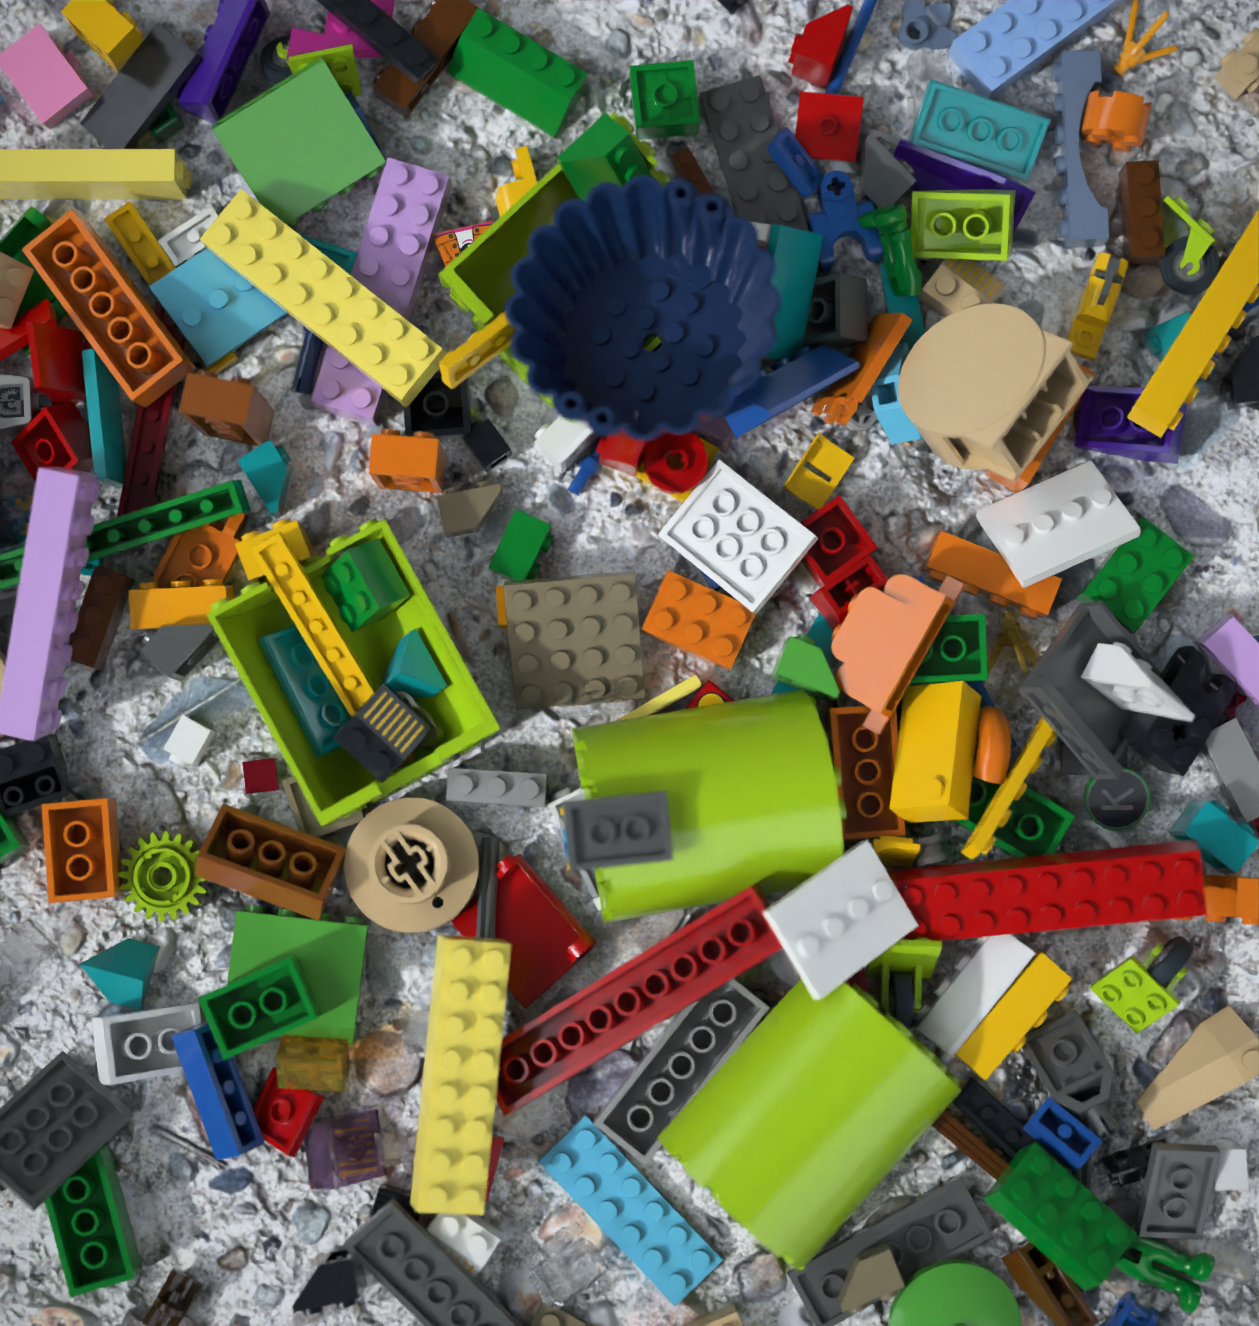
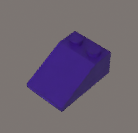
(1107, 430)

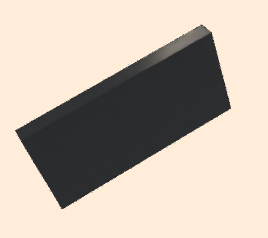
(141, 90)

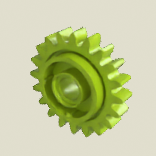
(144, 881)

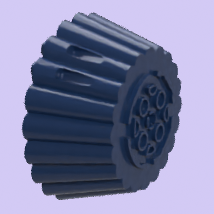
(634, 270)

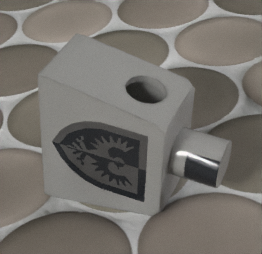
(19, 403)

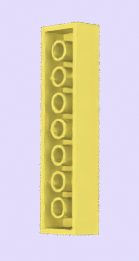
(324, 298)
(460, 1075)

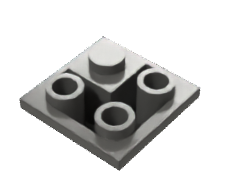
(882, 176)

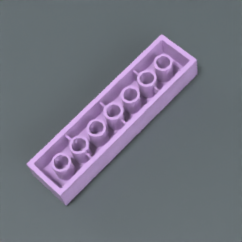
(390, 266)
(47, 602)

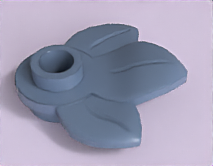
(929, 23)

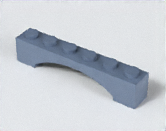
(1083, 218)

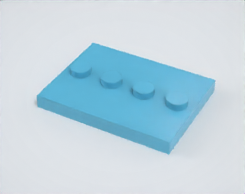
(213, 306)

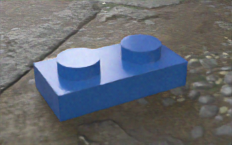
(795, 162)

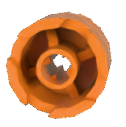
(1115, 120)

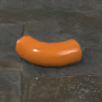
(993, 745)

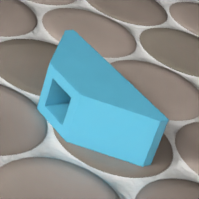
(887, 402)

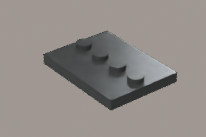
(55, 1129)

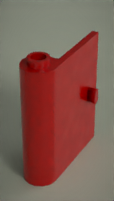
(538, 925)

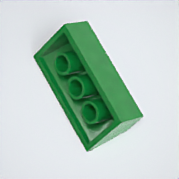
(517, 73)
(602, 155)

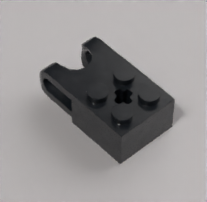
(1172, 742)

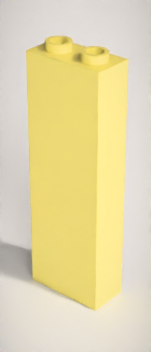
(93, 174)

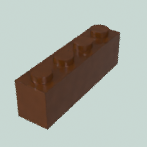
(438, 33)

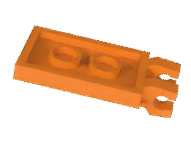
(883, 336)
(201, 553)

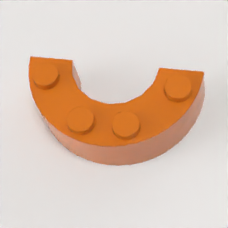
(1231, 898)

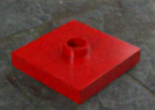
(829, 126)
(285, 1114)

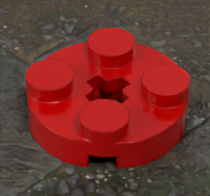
(680, 479)

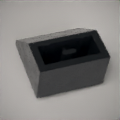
(32, 774)
(335, 1281)

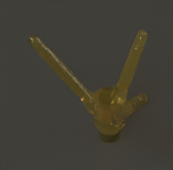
(1011, 636)

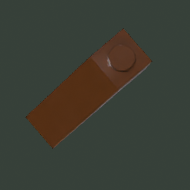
(1048, 1286)

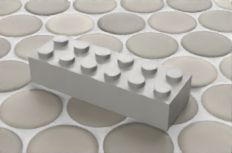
(678, 1067)

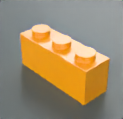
(175, 605)

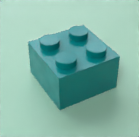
(1220, 839)

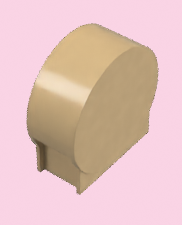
(989, 388)

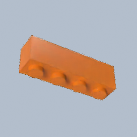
(988, 574)

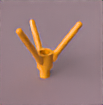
(1133, 52)

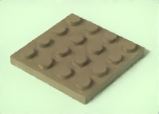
(574, 639)

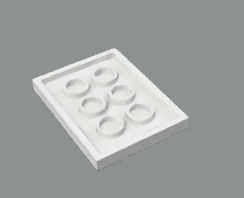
(1057, 523)
(738, 536)
(840, 919)

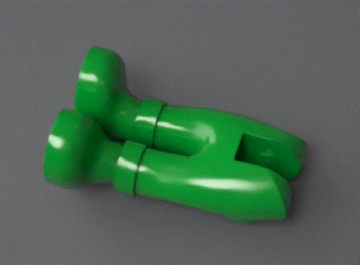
(897, 247)
(1195, 1266)

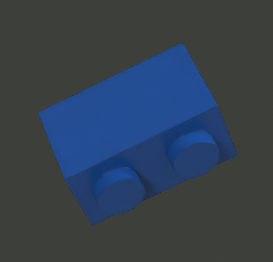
(1062, 1134)

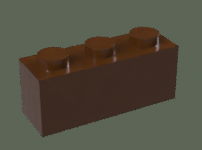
(1141, 212)
(99, 617)

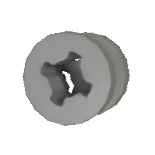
(863, 410)
(930, 849)

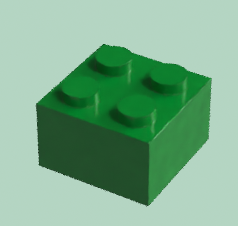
(364, 585)

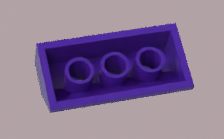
(224, 58)

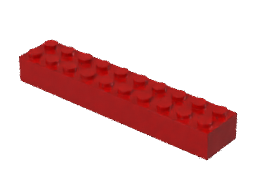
(1054, 891)
(634, 998)

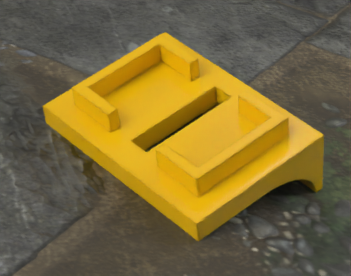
(827, 459)
(895, 850)

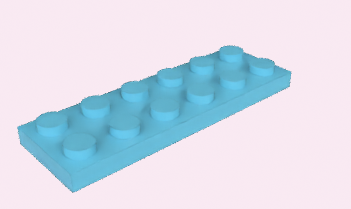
(630, 1210)

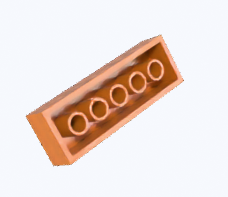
(108, 308)

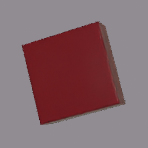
(261, 776)

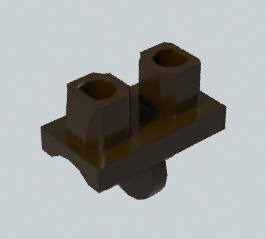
(172, 1300)

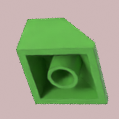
(805, 668)

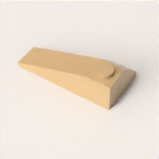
(1209, 1064)

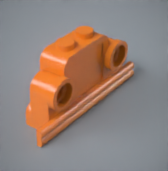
(887, 641)

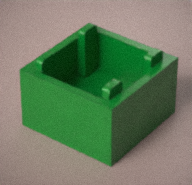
(664, 100)

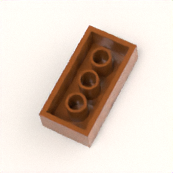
(226, 408)
(270, 861)

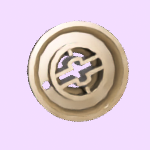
(454, 863)

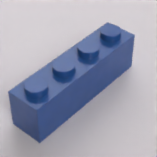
(217, 1093)

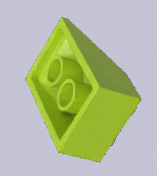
(963, 224)

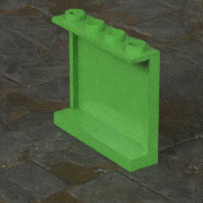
(299, 143)
(327, 950)

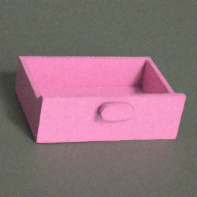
(45, 76)

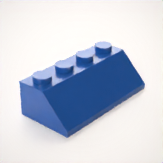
(787, 386)

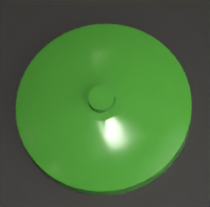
(954, 1295)

